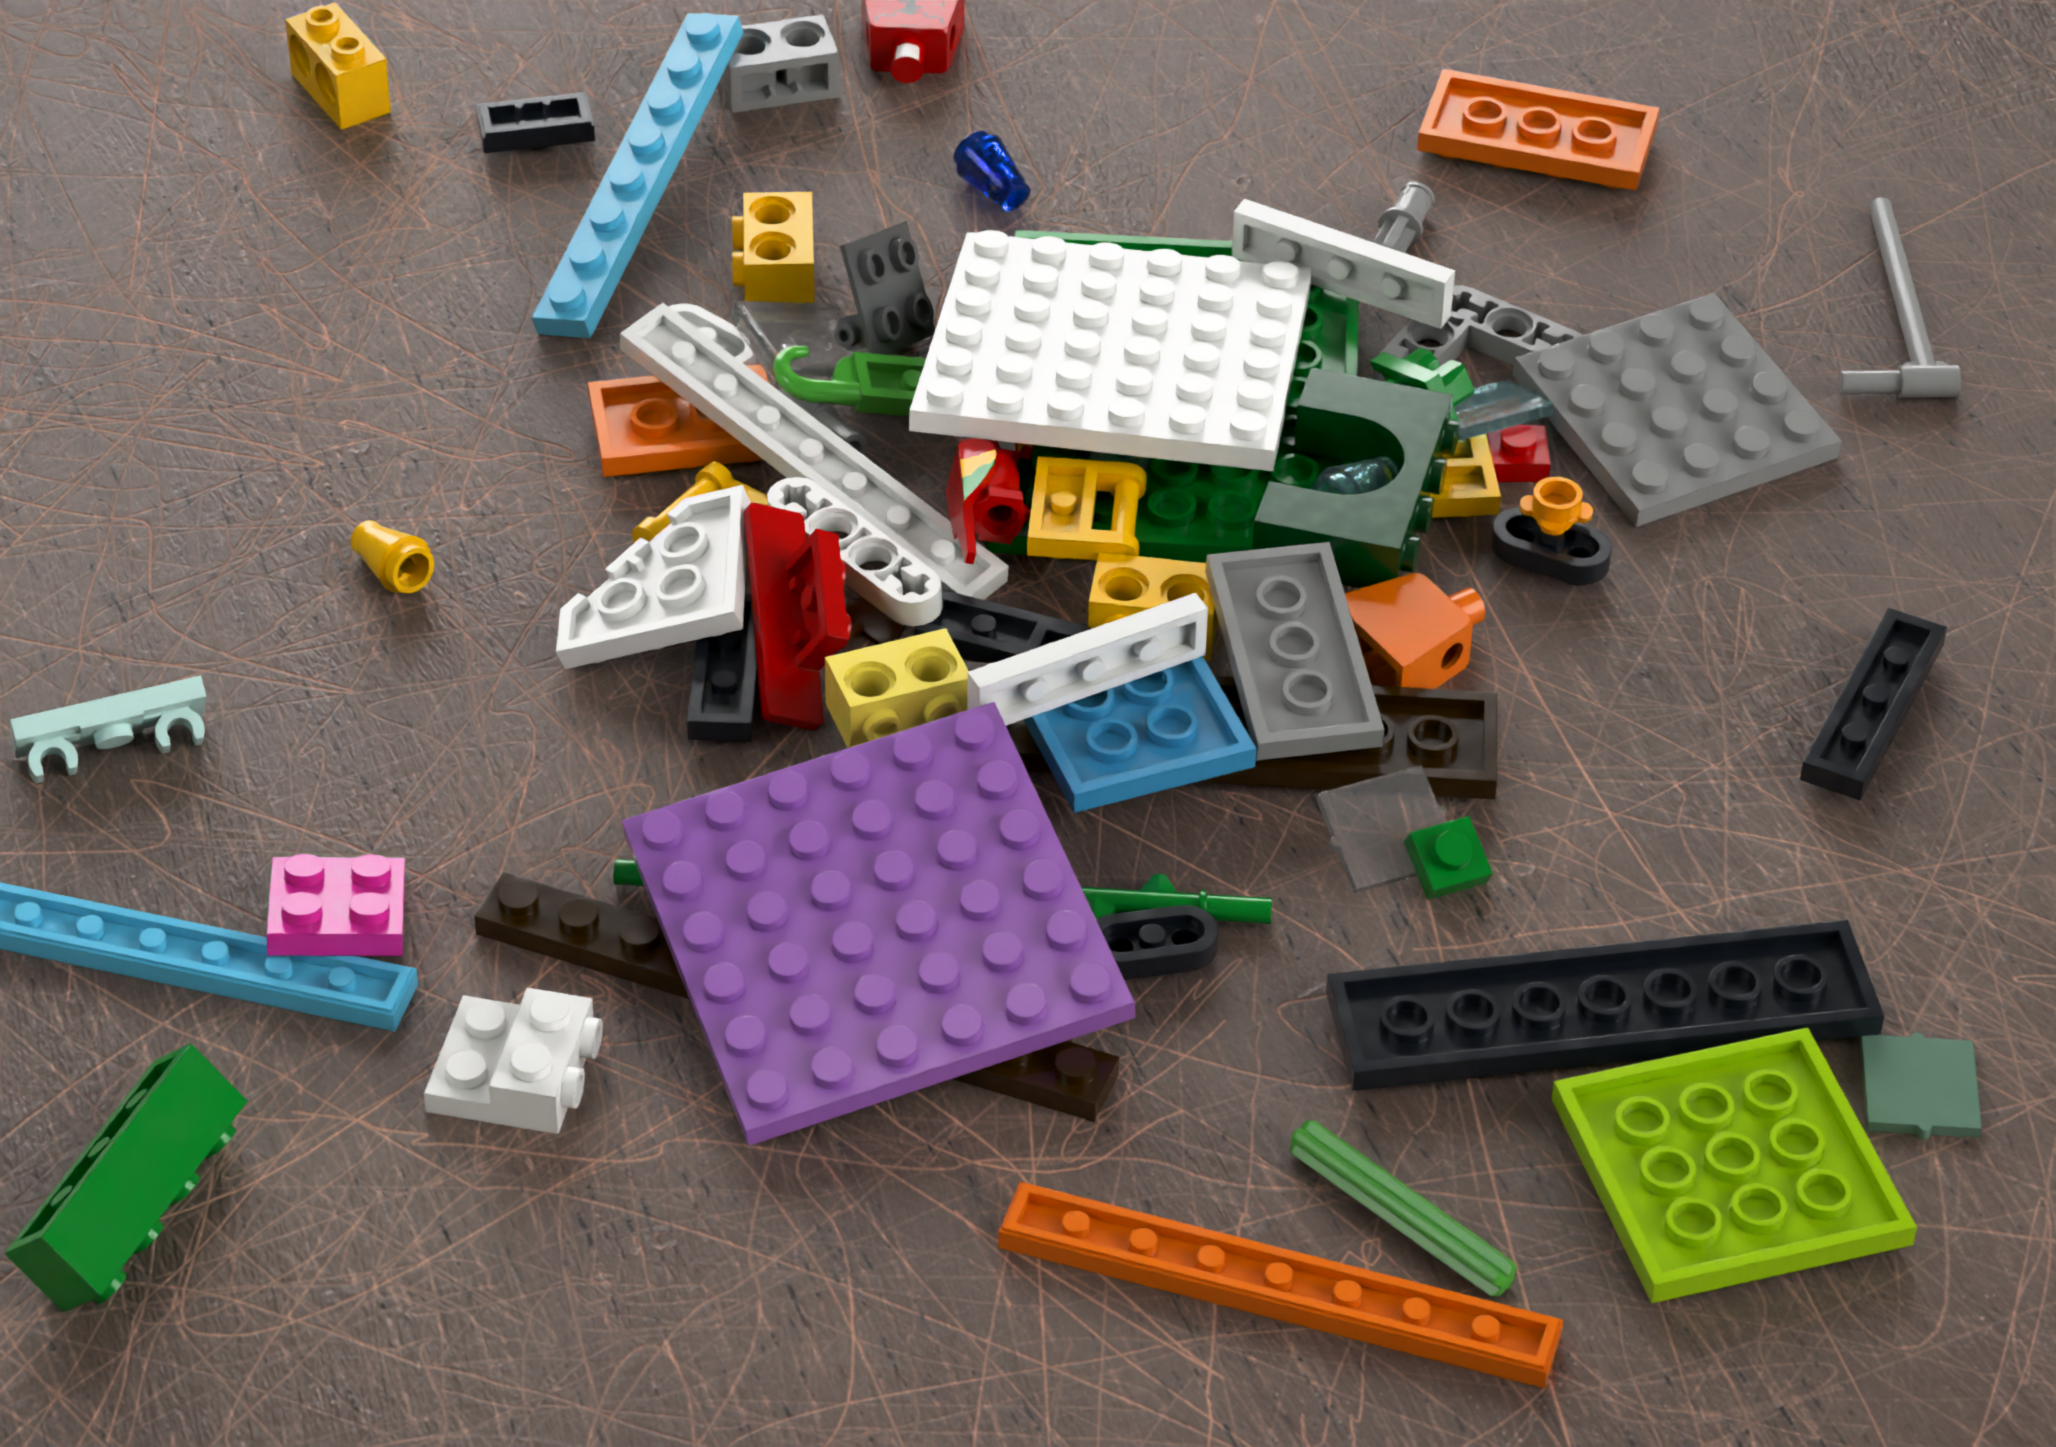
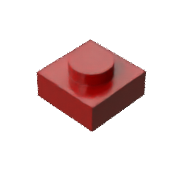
(1520, 453)

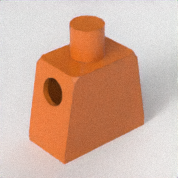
(1414, 630)

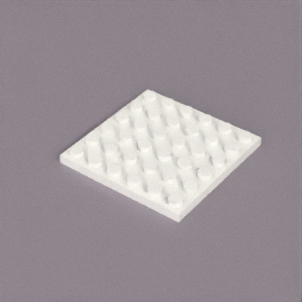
(1114, 351)

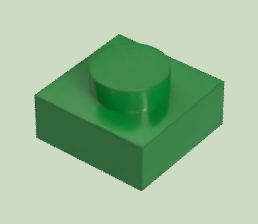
(1448, 857)

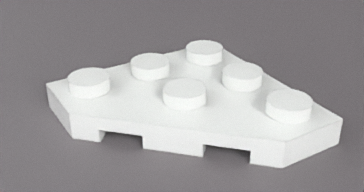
(666, 589)

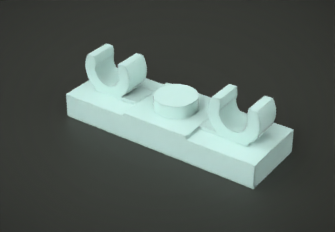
(109, 723)

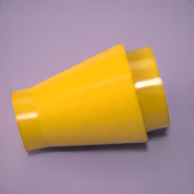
(395, 558)

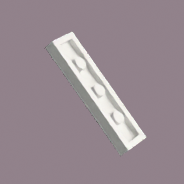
(1345, 263)
(1092, 660)

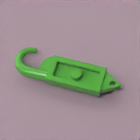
(862, 380)

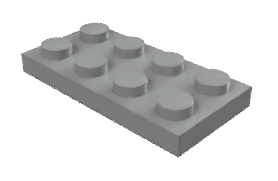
(1294, 651)

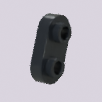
(1576, 556)
(1161, 940)

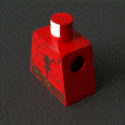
(911, 35)

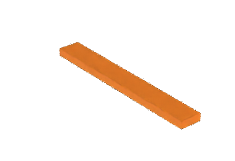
(1281, 1284)

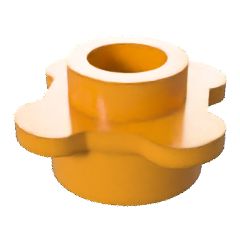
(1556, 505)

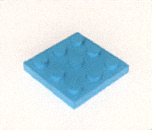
(1143, 737)

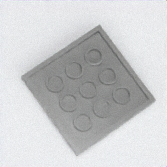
(1677, 409)

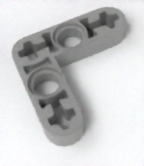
(1474, 325)

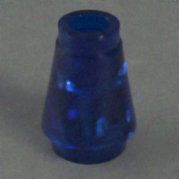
(990, 169)

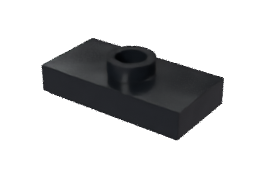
(535, 122)

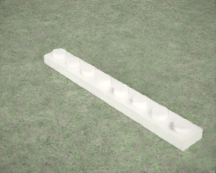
(802, 446)

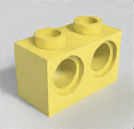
(895, 686)

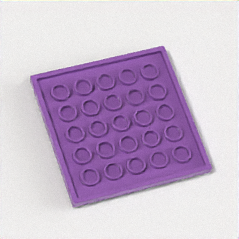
(875, 922)

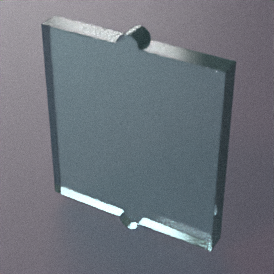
(1499, 407)

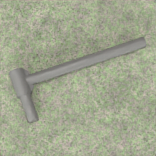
(1922, 374)

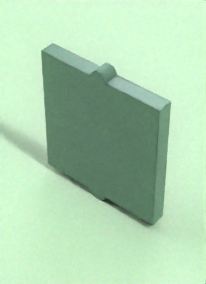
(1920, 1086)

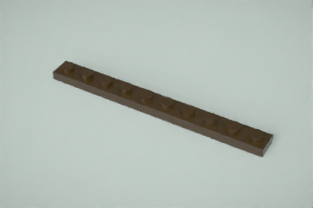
(635, 949)

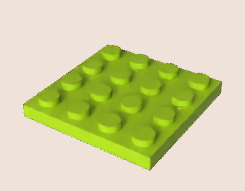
(1732, 1165)

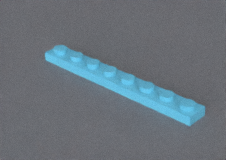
(637, 176)

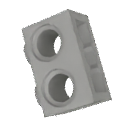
(782, 65)

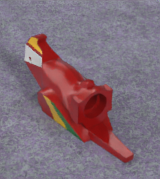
(986, 493)

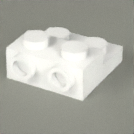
(515, 1060)

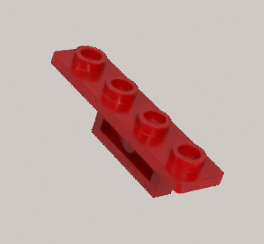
(794, 610)

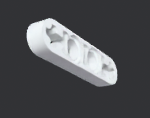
(866, 544)

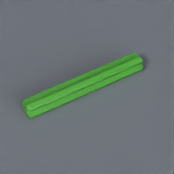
(1403, 1208)

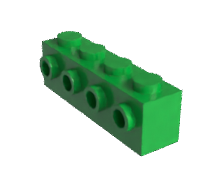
(127, 1180)

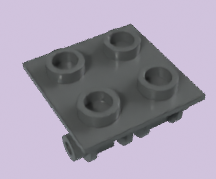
(886, 293)

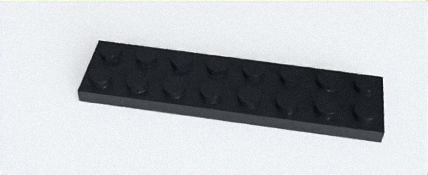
(1599, 1004)

